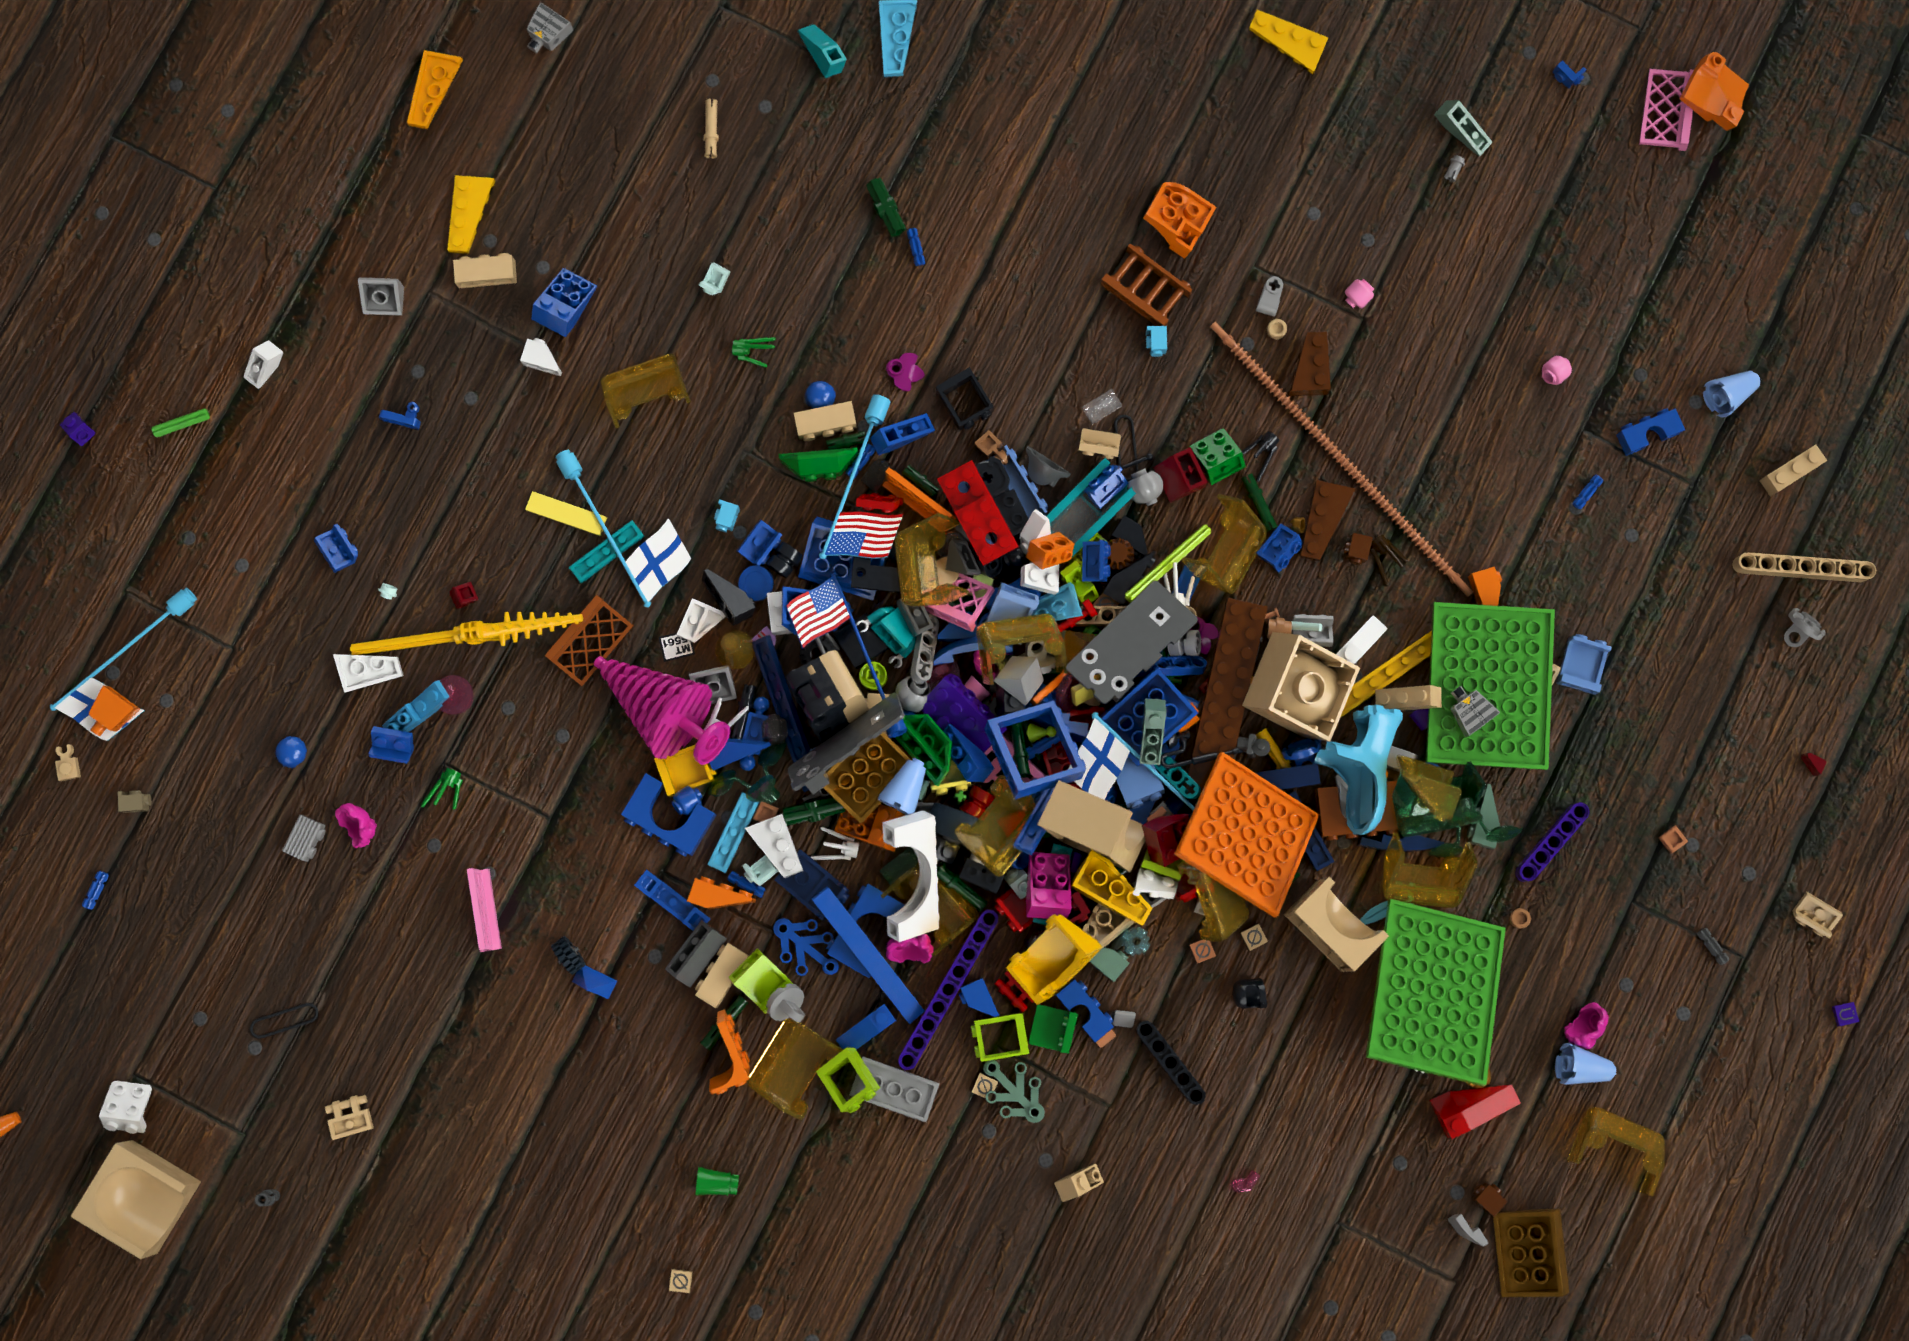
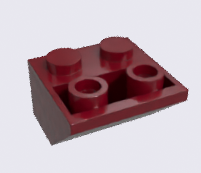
(1181, 475)
(1163, 837)

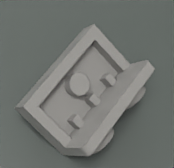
(1322, 638)

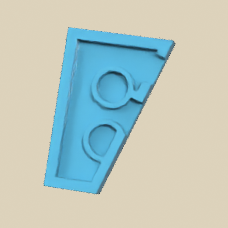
(1061, 605)

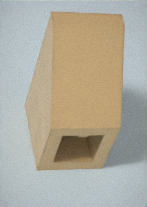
(1079, 1182)

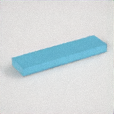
(733, 833)

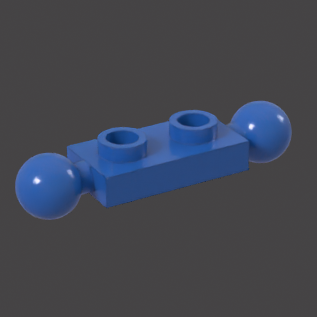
(753, 730)

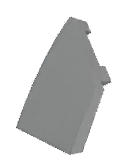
(1462, 1228)

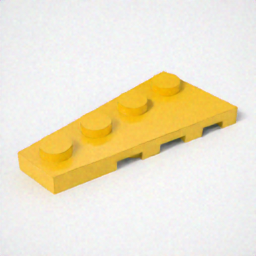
(1289, 38)
(467, 207)

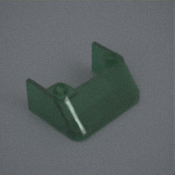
(1415, 818)

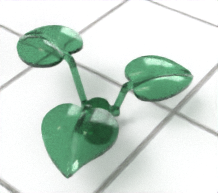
(763, 789)
(1465, 815)

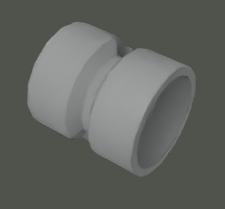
(1188, 644)

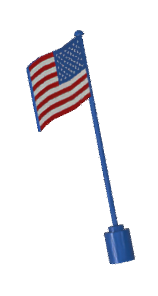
(822, 612)

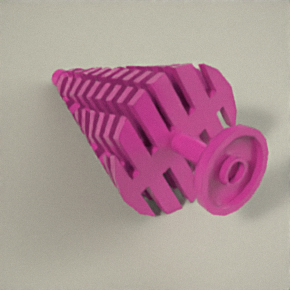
(665, 709)

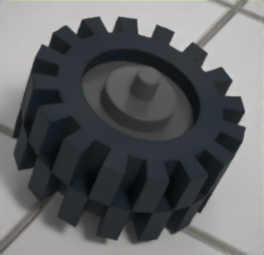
(568, 955)

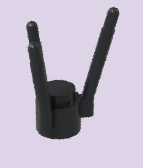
(1267, 443)

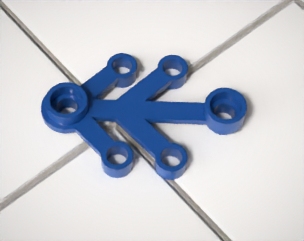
(803, 944)

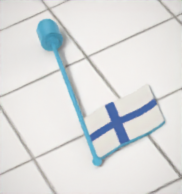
(654, 560)
(82, 697)
(1105, 758)

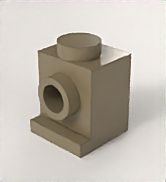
(133, 801)

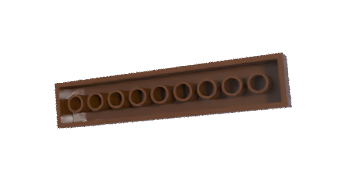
(1227, 684)

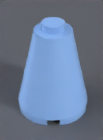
(1729, 392)
(904, 787)
(1582, 1066)

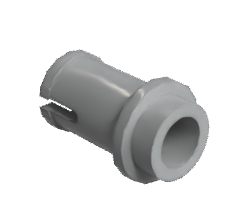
(1454, 168)

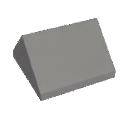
(381, 296)
(1021, 677)
(719, 681)

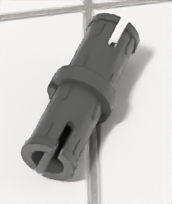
(269, 1200)

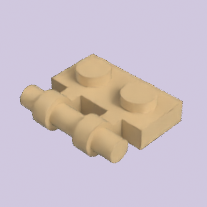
(352, 1123)

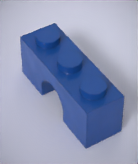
(1665, 424)
(1075, 994)

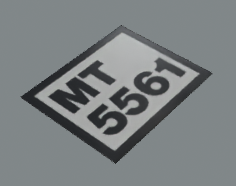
(675, 647)

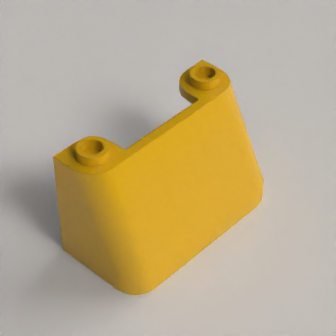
(1053, 959)

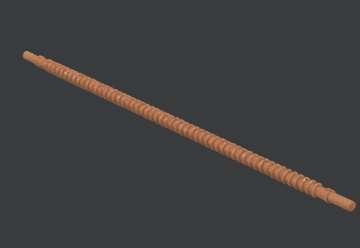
(1452, 575)

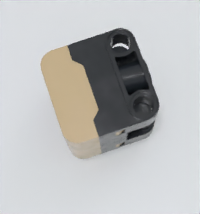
(827, 694)

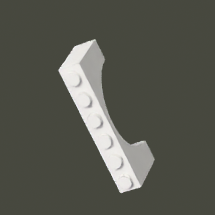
(921, 911)

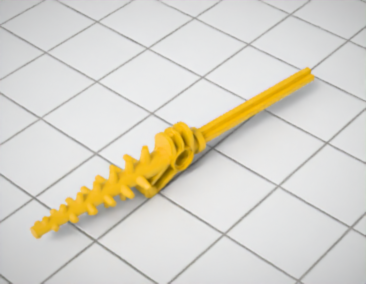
(472, 633)

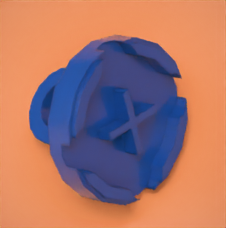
(1302, 751)

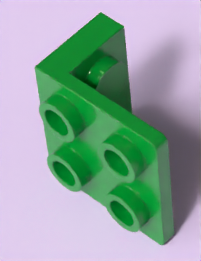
(1218, 455)
(1053, 1028)

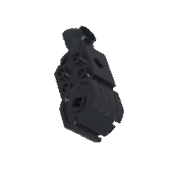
(1007, 503)

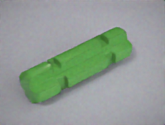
(959, 797)

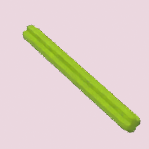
(1165, 565)

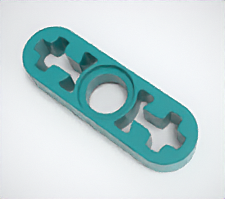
(1183, 790)

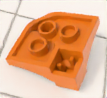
(1715, 92)
(1179, 216)

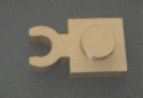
(67, 767)

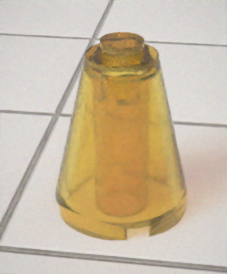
(735, 649)

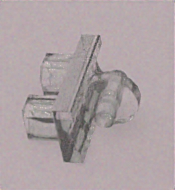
(1102, 406)

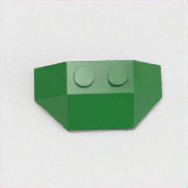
(819, 464)
(928, 744)

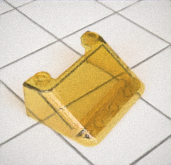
(1431, 785)
(997, 828)
(790, 1066)

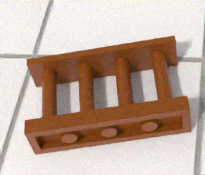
(1128, 294)

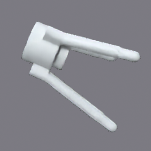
(1180, 596)
(716, 709)
(847, 848)

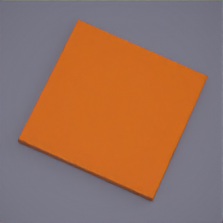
(1247, 834)

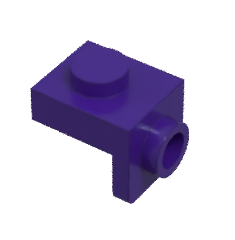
(77, 429)

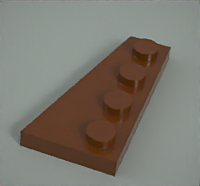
(1325, 513)

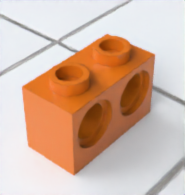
(1050, 550)

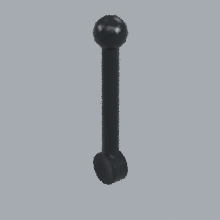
(1149, 457)

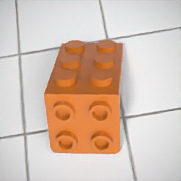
(739, 1070)

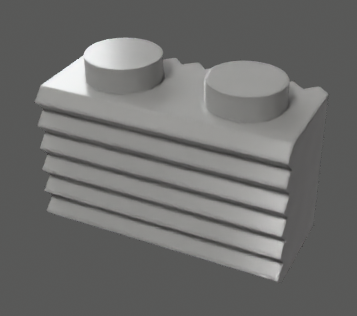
(304, 838)

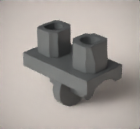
(1253, 746)

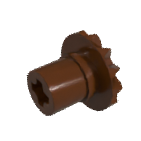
(1121, 554)

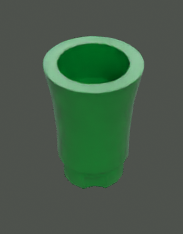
(716, 1182)

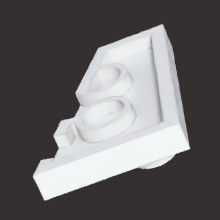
(364, 670)
(777, 844)

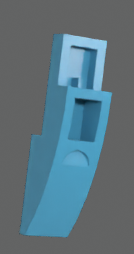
(419, 709)

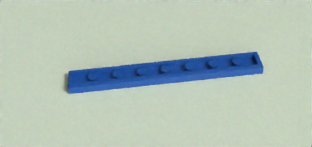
(868, 954)

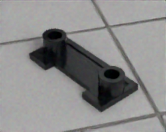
(874, 577)

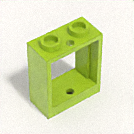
(979, 1049)
(826, 1071)

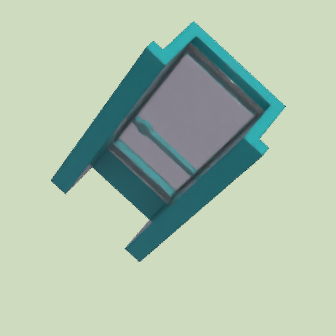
(1079, 517)

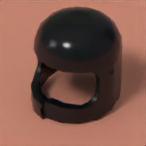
(1249, 993)

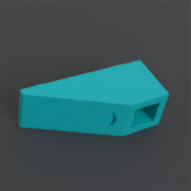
(823, 50)

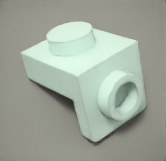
(714, 279)
(760, 871)
(1017, 881)

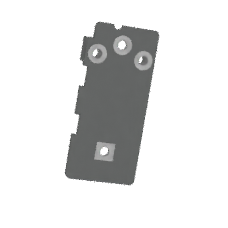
(1131, 643)
(846, 742)

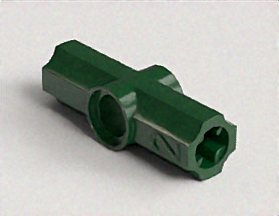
(886, 207)
(812, 810)

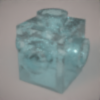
(1127, 938)

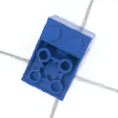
(563, 302)

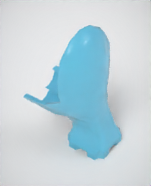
(1364, 765)

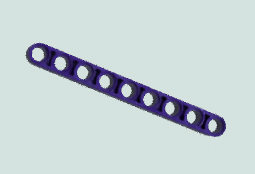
(945, 999)

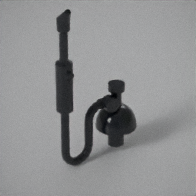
(1172, 742)

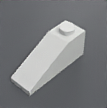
(1362, 640)

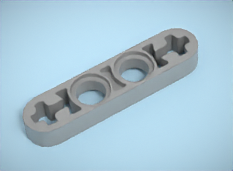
(928, 650)

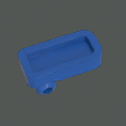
(408, 420)

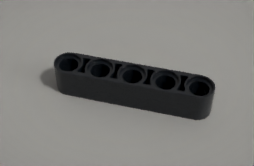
(1179, 1067)

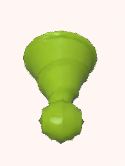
(1035, 732)

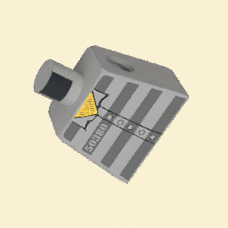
(547, 29)
(1471, 710)

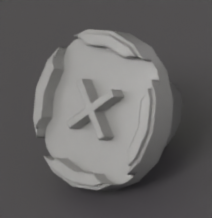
(1805, 626)
(1045, 660)
(786, 1003)

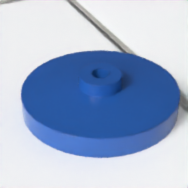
(756, 582)

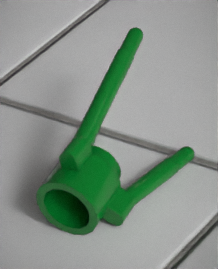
(742, 348)
(448, 778)

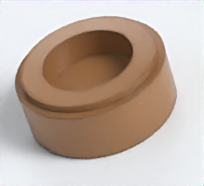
(1520, 918)

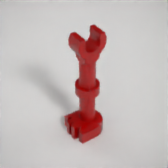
(1070, 622)

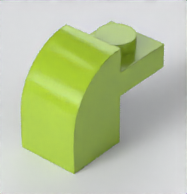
(1084, 590)

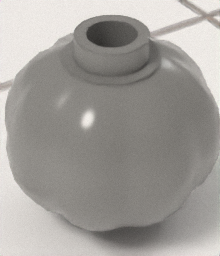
(1146, 486)
(912, 695)

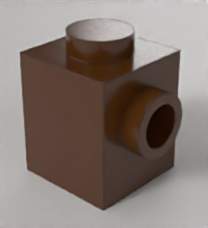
(1358, 548)
(1489, 1198)

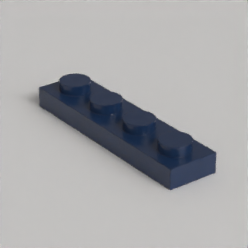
(1316, 848)

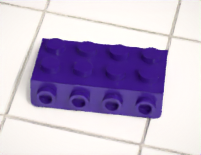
(956, 705)

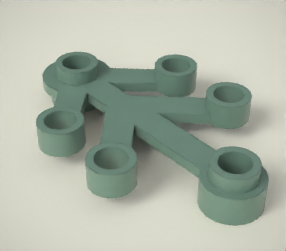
(1016, 1094)

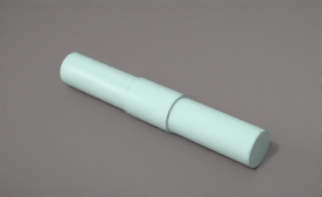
(1306, 626)

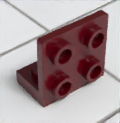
(1079, 905)

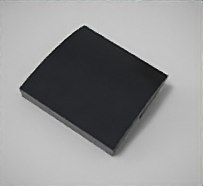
(850, 644)

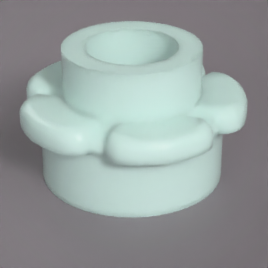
(387, 591)

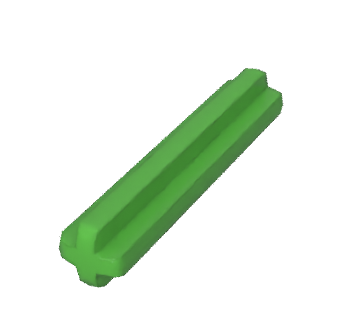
(180, 422)

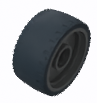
(948, 820)

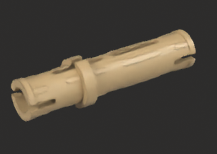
(710, 136)

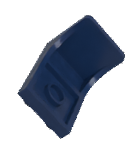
(810, 882)

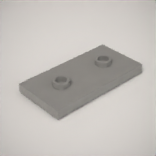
(899, 1090)

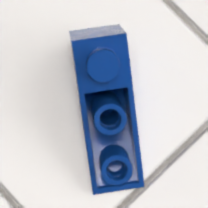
(968, 757)

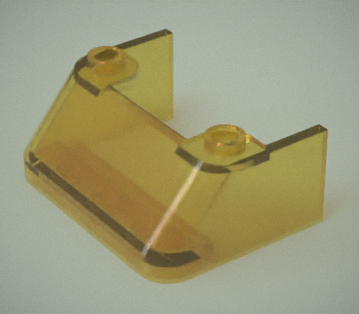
(643, 384)
(1235, 548)
(918, 566)
(995, 635)
(1427, 884)
(953, 910)
(1601, 1124)

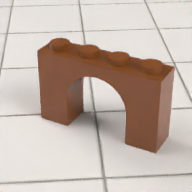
(1334, 824)

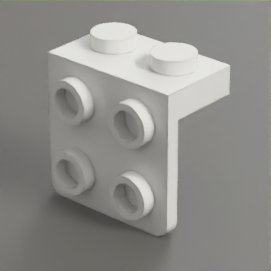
(125, 1107)

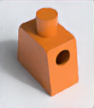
(111, 711)

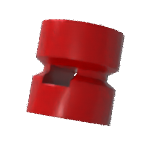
(978, 802)

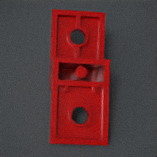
(977, 513)

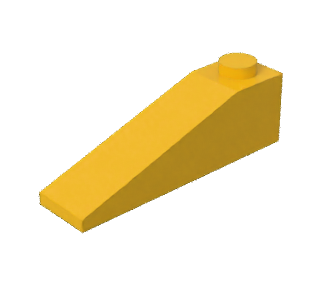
(1107, 886)

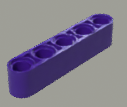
(1559, 835)

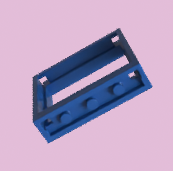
(1007, 763)

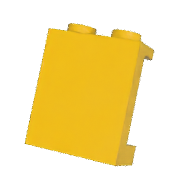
(683, 771)

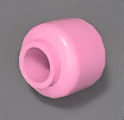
(1359, 293)
(1556, 370)

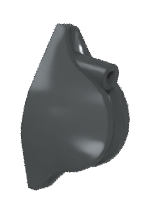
(1043, 470)

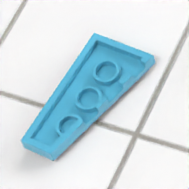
(896, 30)

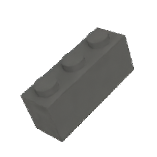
(695, 953)

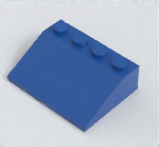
(819, 570)
(1127, 714)

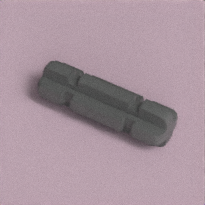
(1713, 946)

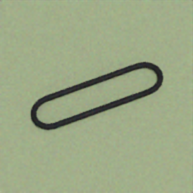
(1133, 439)
(287, 1028)

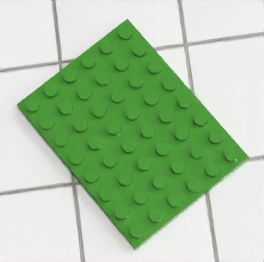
(1510, 663)
(1436, 993)

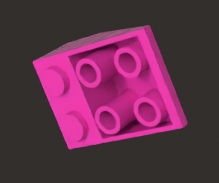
(1048, 885)

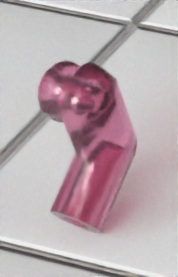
(1247, 1184)

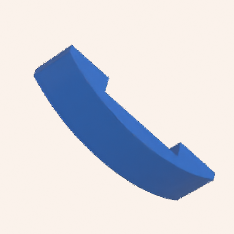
(946, 654)
(670, 900)

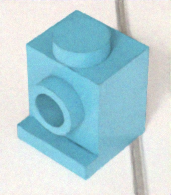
(1157, 340)
(726, 516)

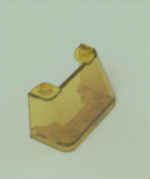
(1222, 907)

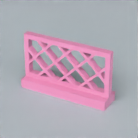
(1685, 114)
(954, 614)
(484, 909)

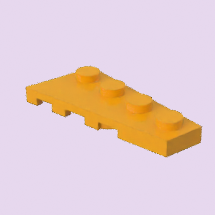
(432, 83)

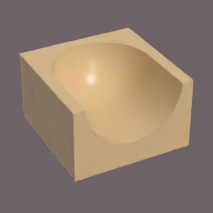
(1301, 686)
(1093, 825)
(1333, 927)
(135, 1199)

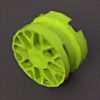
(867, 679)

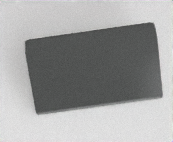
(915, 617)

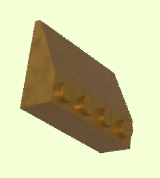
(863, 776)
(1531, 1253)

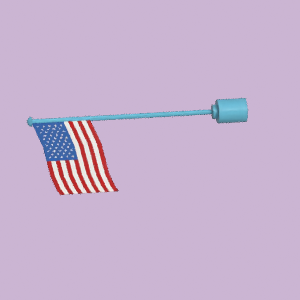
(863, 532)

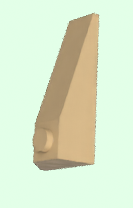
(1106, 925)

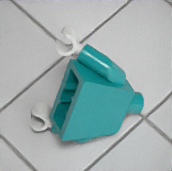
(893, 630)

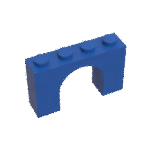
(640, 812)
(869, 902)

